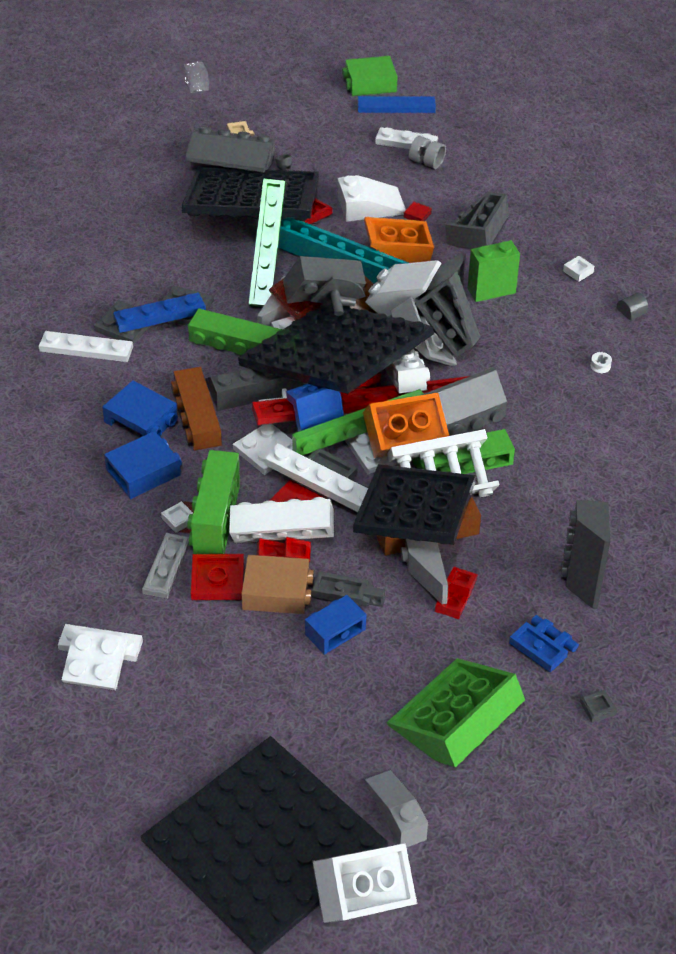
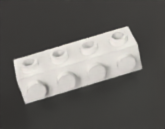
(409, 373)
(281, 520)

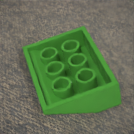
(458, 710)

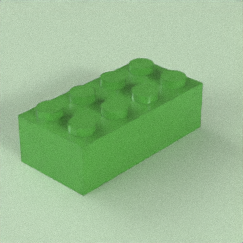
(211, 508)

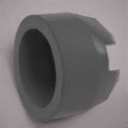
(284, 161)

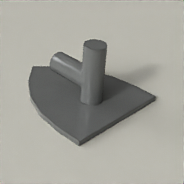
(339, 292)

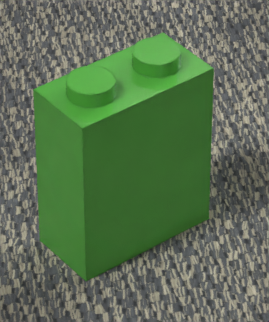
(370, 76)
(493, 271)

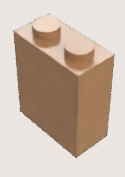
(277, 584)

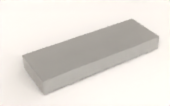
(166, 565)

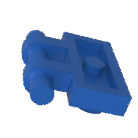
(539, 647)

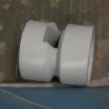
(427, 152)

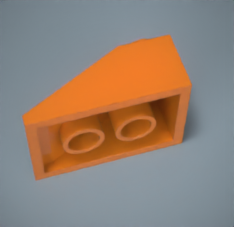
(400, 238)
(404, 422)

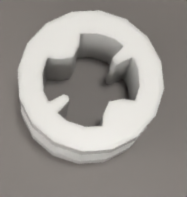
(601, 357)

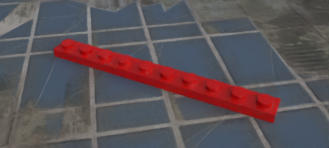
(283, 411)

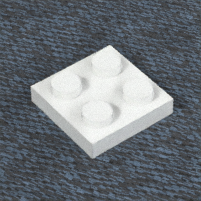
(259, 444)
(94, 659)

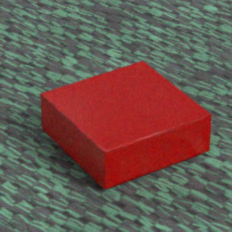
(417, 212)

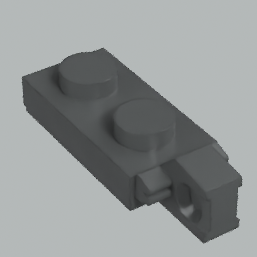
(335, 586)

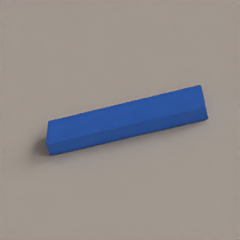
(396, 104)

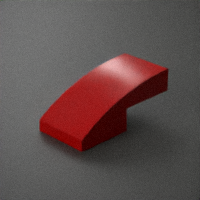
(290, 548)
(459, 590)

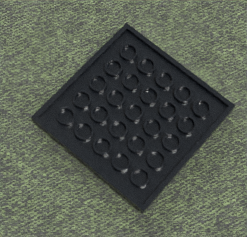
(239, 192)
(336, 349)
(253, 842)

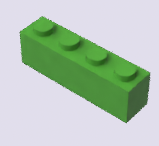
(227, 332)
(495, 453)

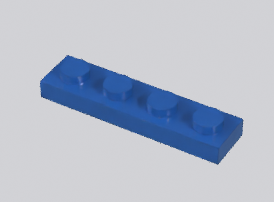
(158, 312)

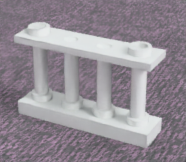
(449, 446)

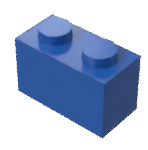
(335, 624)

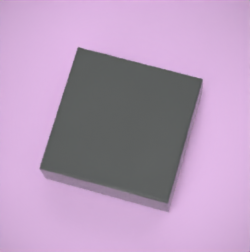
(598, 706)

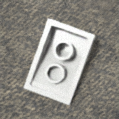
(368, 198)
(400, 284)
(364, 883)

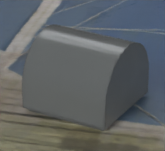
(633, 306)

